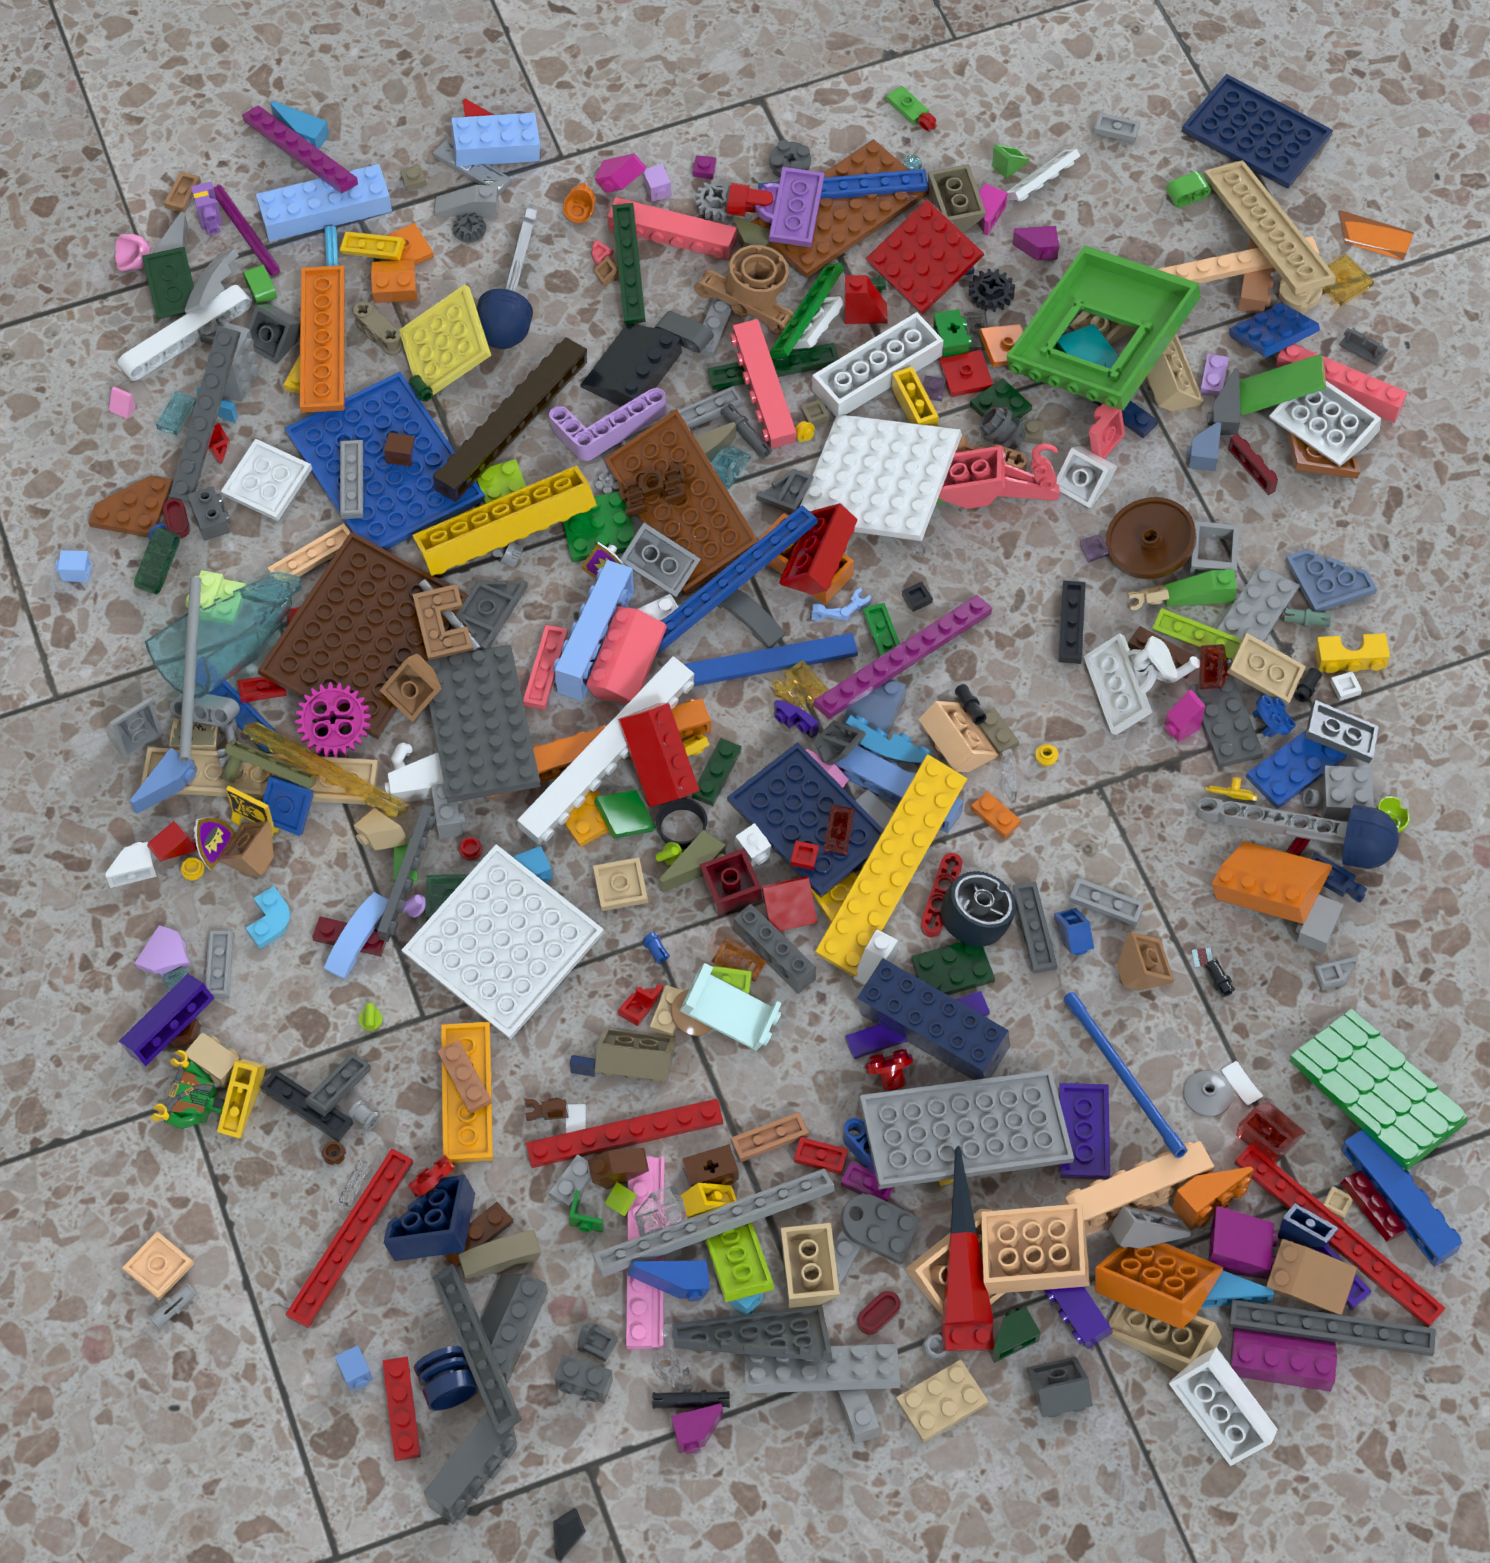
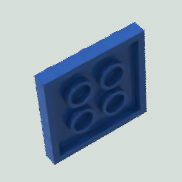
(1274, 329)

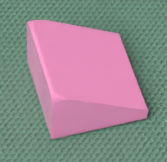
(121, 402)

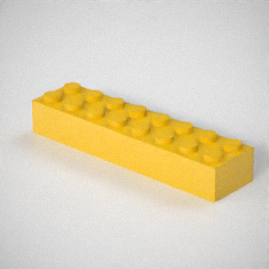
(504, 520)

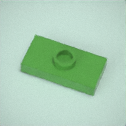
(906, 104)

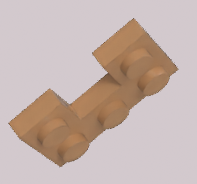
(429, 609)

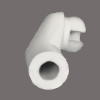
(399, 754)

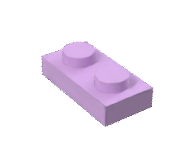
(1214, 374)

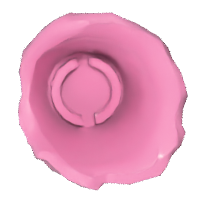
(129, 252)

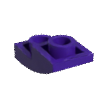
(791, 715)

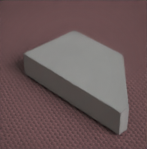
(1334, 973)

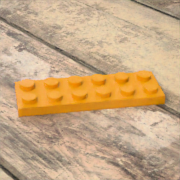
(464, 1134)

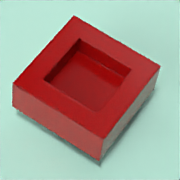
(804, 855)

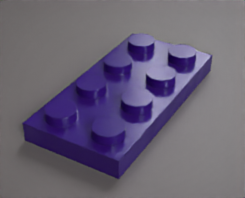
(1087, 1124)

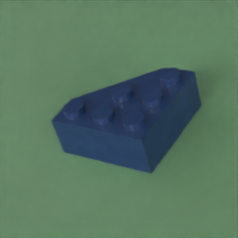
(434, 1222)

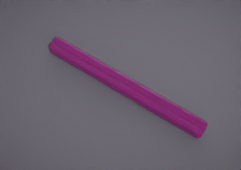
(246, 230)

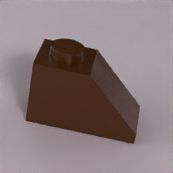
(617, 1166)

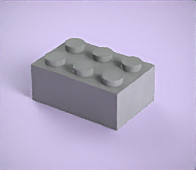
(243, 367)

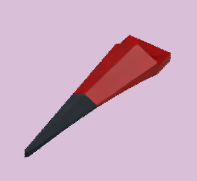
(967, 1305)

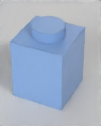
(73, 566)

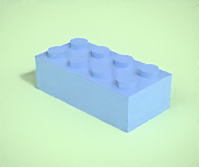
(495, 139)

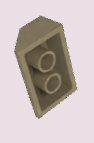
(956, 196)
(634, 1054)

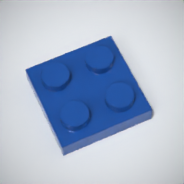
(288, 804)

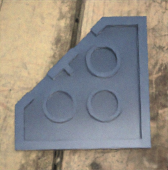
(1328, 581)

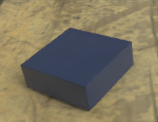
(582, 1065)

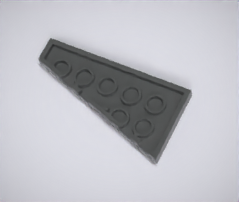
(778, 1333)

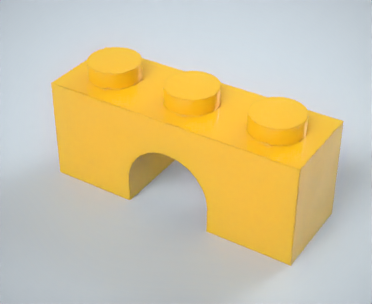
(1334, 657)

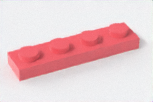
(542, 674)

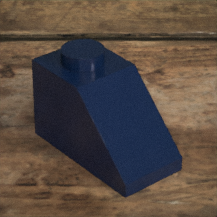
(1306, 1228)

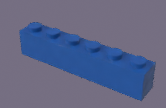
(1412, 1205)

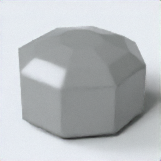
(933, 1347)

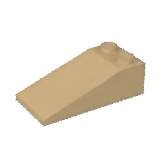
(1163, 1341)

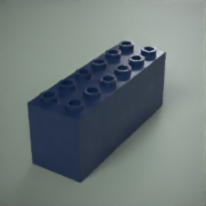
(933, 1021)

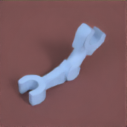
(820, 612)

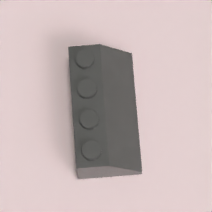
(512, 1316)

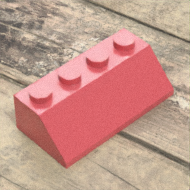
(626, 655)

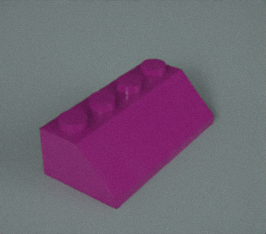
(1284, 1359)

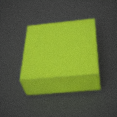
(620, 1199)

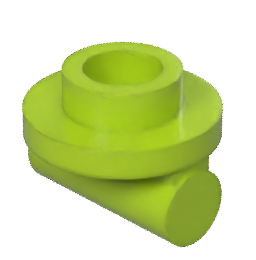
(670, 853)
(370, 1018)

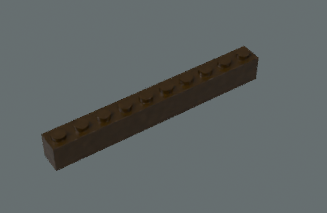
(510, 419)

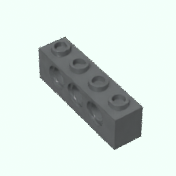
(774, 948)

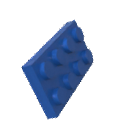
(1292, 769)

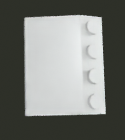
(1329, 423)

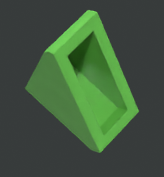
(1008, 159)

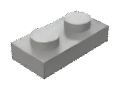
(1117, 127)
(574, 1178)

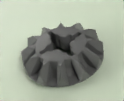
(462, 232)

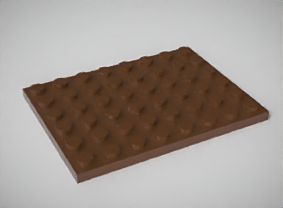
(354, 629)

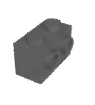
(208, 513)
(583, 1379)

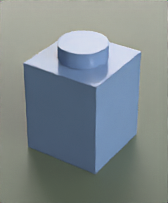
(354, 1368)

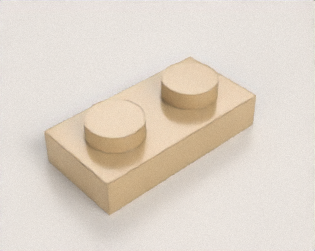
(662, 1020)

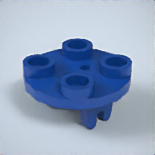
(1274, 715)

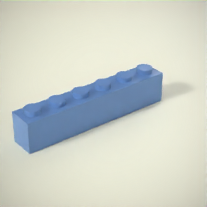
(886, 780)

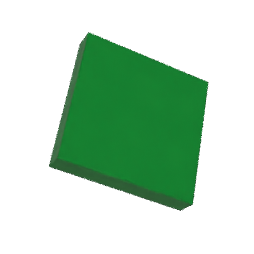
(624, 814)

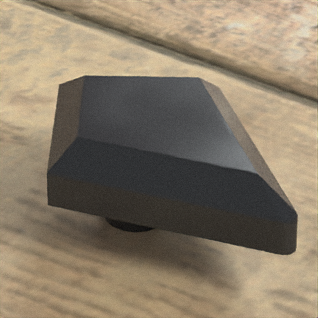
(567, 1532)

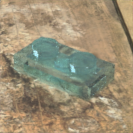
(176, 413)

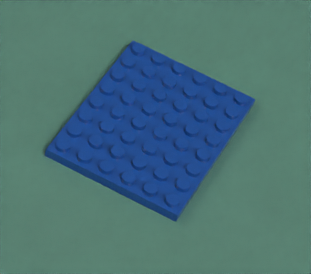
(395, 497)

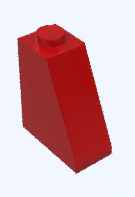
(863, 302)

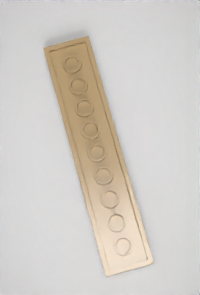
(1269, 227)
(254, 780)

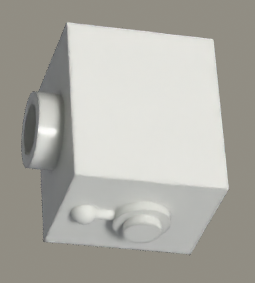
(754, 843)

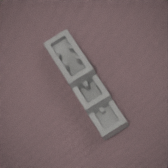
(209, 282)

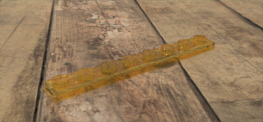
(319, 766)

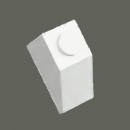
(131, 865)
(879, 947)

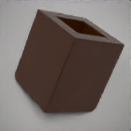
(399, 449)

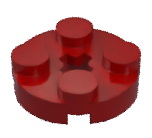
(429, 1178)

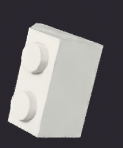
(1085, 475)

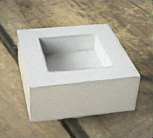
(1346, 686)

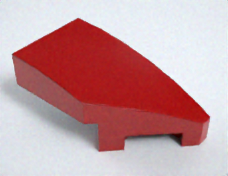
(219, 443)
(639, 1004)

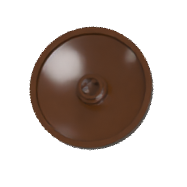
(1151, 538)

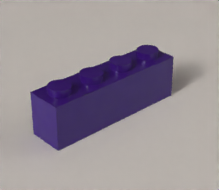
(166, 1019)
(1082, 1313)

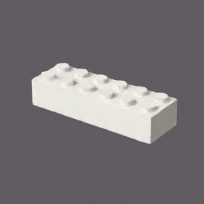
(870, 367)

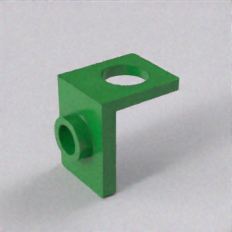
(583, 1222)

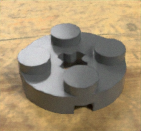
(786, 150)

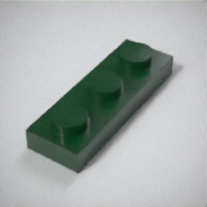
(717, 771)

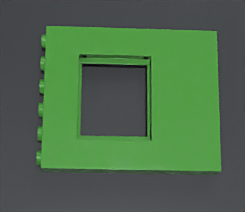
(1117, 291)

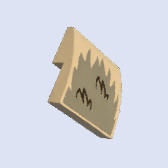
(203, 736)

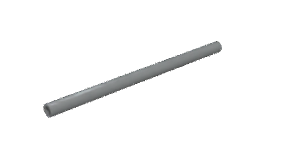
(190, 670)

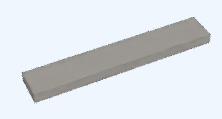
(702, 411)

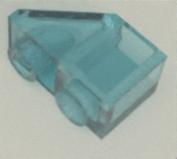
(729, 464)

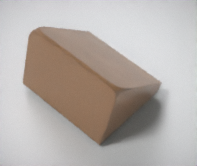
(607, 270)

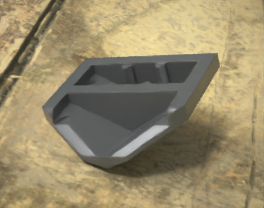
(837, 742)

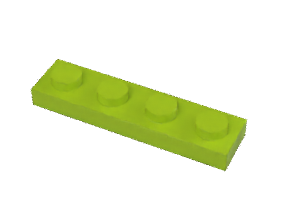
(1193, 632)

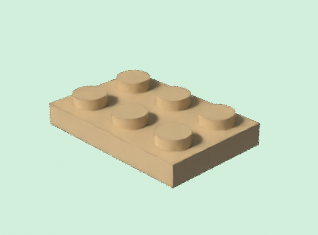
(1266, 669)
(942, 1401)

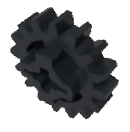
(991, 290)

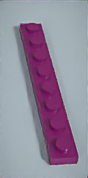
(300, 149)

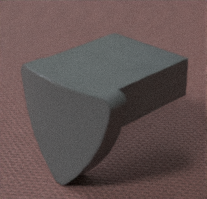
(596, 1341)

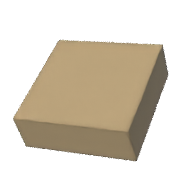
(1338, 1202)

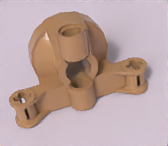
(751, 285)

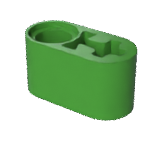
(1188, 189)
(259, 284)

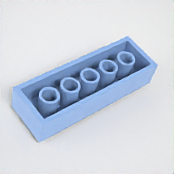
(317, 204)
(580, 652)

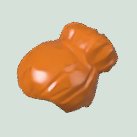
(579, 204)

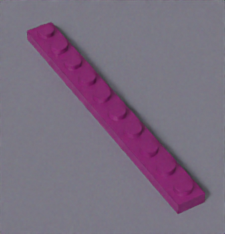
(902, 657)

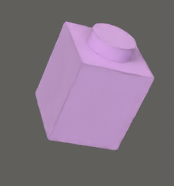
(657, 182)

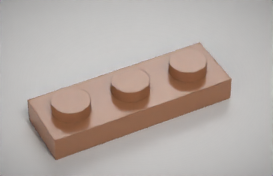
(464, 1077)
(769, 1137)

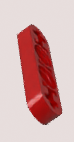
(938, 894)

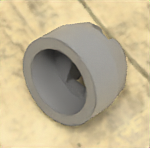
(1311, 798)

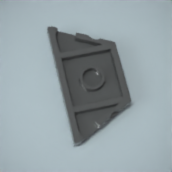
(489, 608)

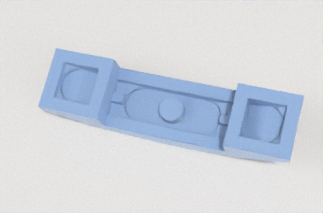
(355, 936)

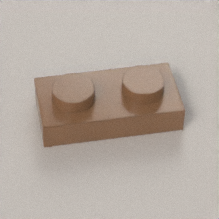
(181, 192)

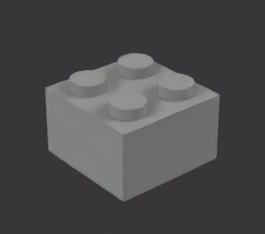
(1343, 788)

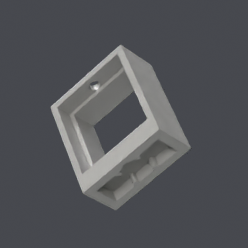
(1219, 531)

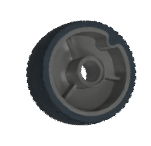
(978, 908)

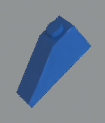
(677, 1278)

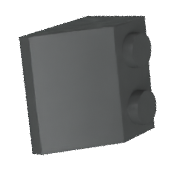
(273, 332)
(1060, 1387)

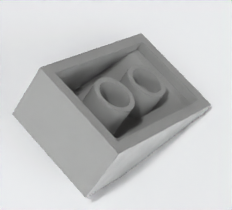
(660, 560)
(134, 729)

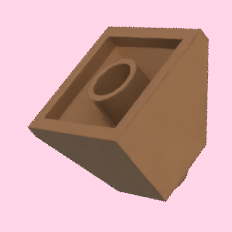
(412, 686)
(250, 849)
(1143, 963)

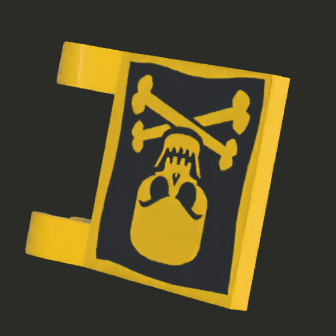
(249, 808)

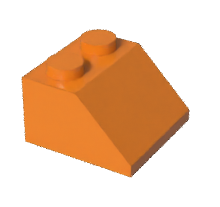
(394, 281)

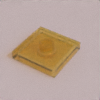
(1349, 280)

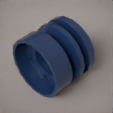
(445, 1378)

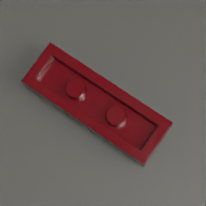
(1253, 464)
(329, 930)
(1373, 1206)

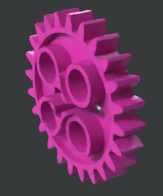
(334, 740)

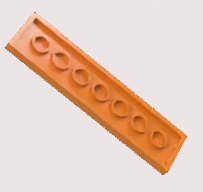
(322, 339)

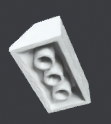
(1223, 1407)

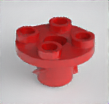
(890, 1068)

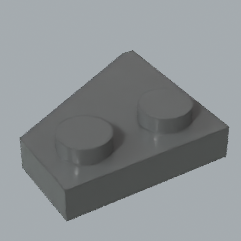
(787, 492)

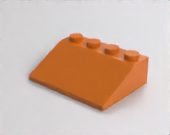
(1270, 881)
(1157, 1281)

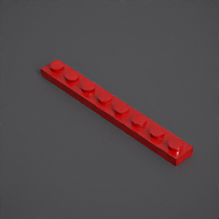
(624, 1133)
(349, 1238)

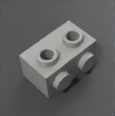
(447, 814)
(1319, 924)

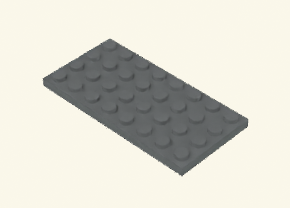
(482, 725)

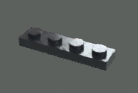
(1072, 622)
(293, 1098)

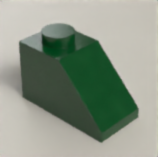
(1015, 1334)

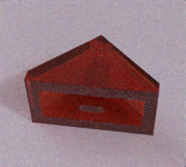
(1213, 667)
(839, 829)

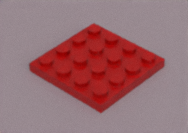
(924, 256)

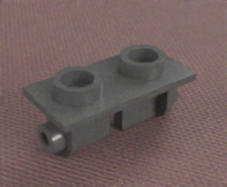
(1363, 347)

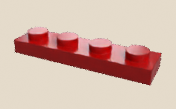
(401, 1408)

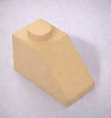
(379, 831)

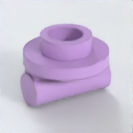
(415, 906)

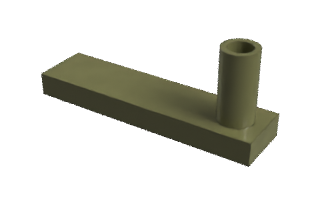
(241, 752)

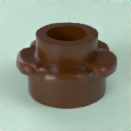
(332, 1147)

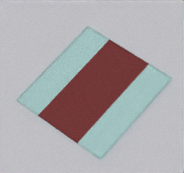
(1202, 956)

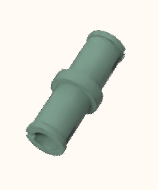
(1307, 617)

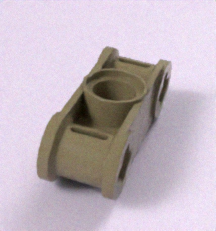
(377, 328)

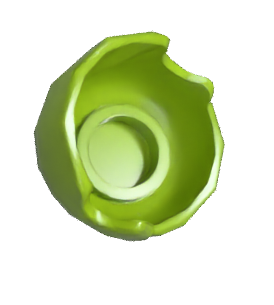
(1393, 808)

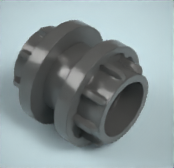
(998, 426)

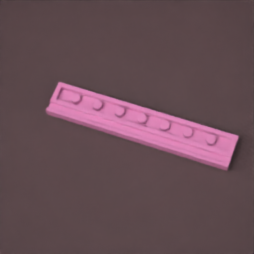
(644, 1302)

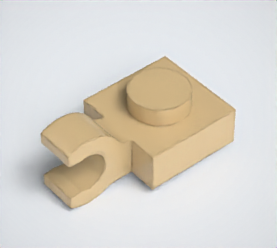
(1152, 595)

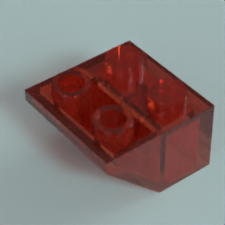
(1269, 1131)

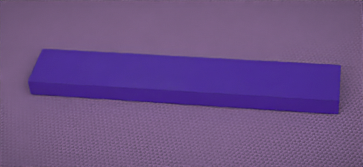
(881, 1038)

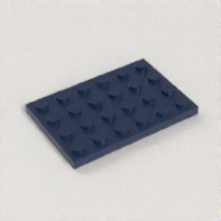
(1257, 130)
(793, 803)

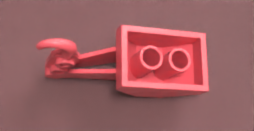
(982, 475)

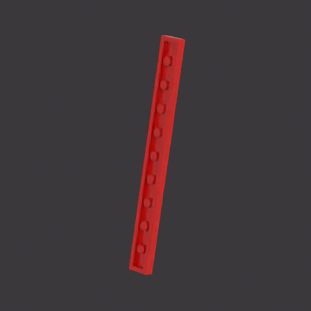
(1346, 1240)

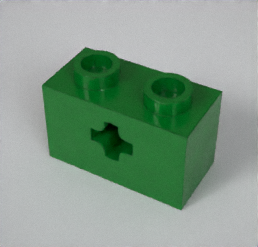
(951, 329)

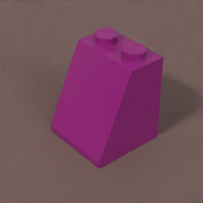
(1242, 1243)

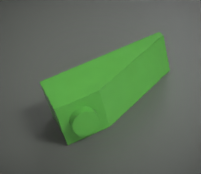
(1202, 589)

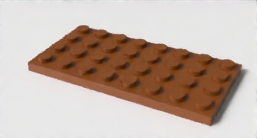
(848, 220)
(709, 518)

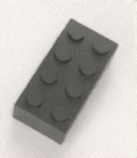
(469, 1470)

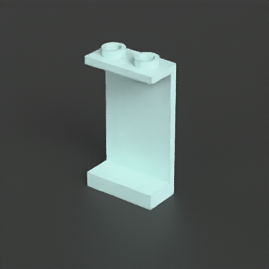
(730, 1010)

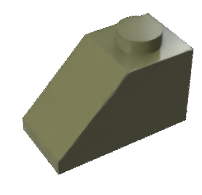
(751, 233)

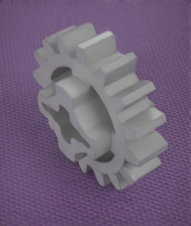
(715, 200)

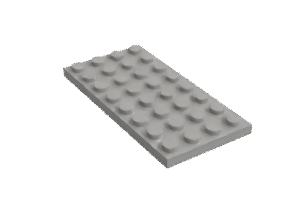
(994, 1121)

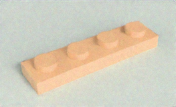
(312, 554)

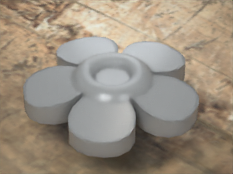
(607, 483)

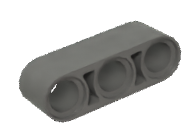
(692, 334)

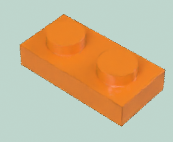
(996, 814)

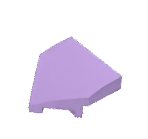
(163, 952)

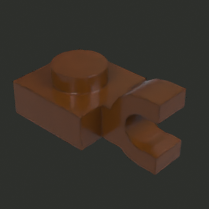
(552, 1109)

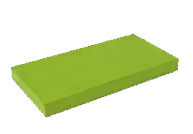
(739, 1263)

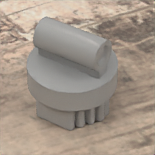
(509, 554)

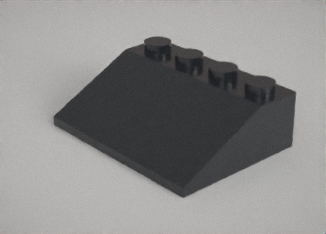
(633, 364)

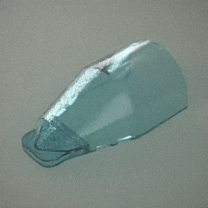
(229, 633)

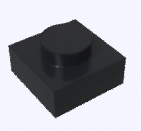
(917, 596)

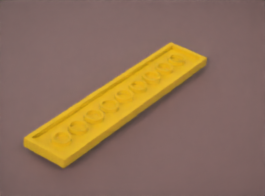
(891, 864)

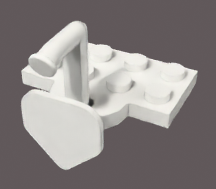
(1126, 675)

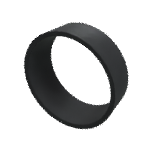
(680, 804)

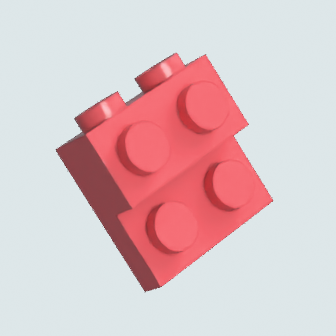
(1106, 431)

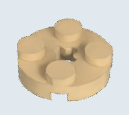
(1300, 302)

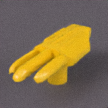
(1234, 791)

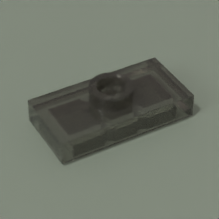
(975, 322)

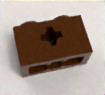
(719, 1160)

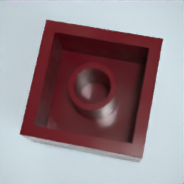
(731, 882)

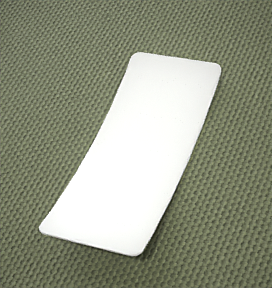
(1241, 1083)

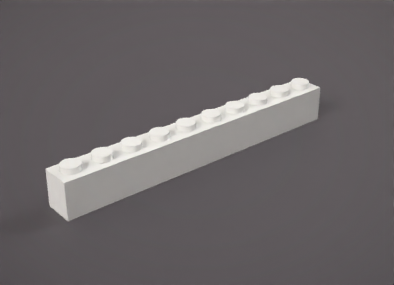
(600, 756)

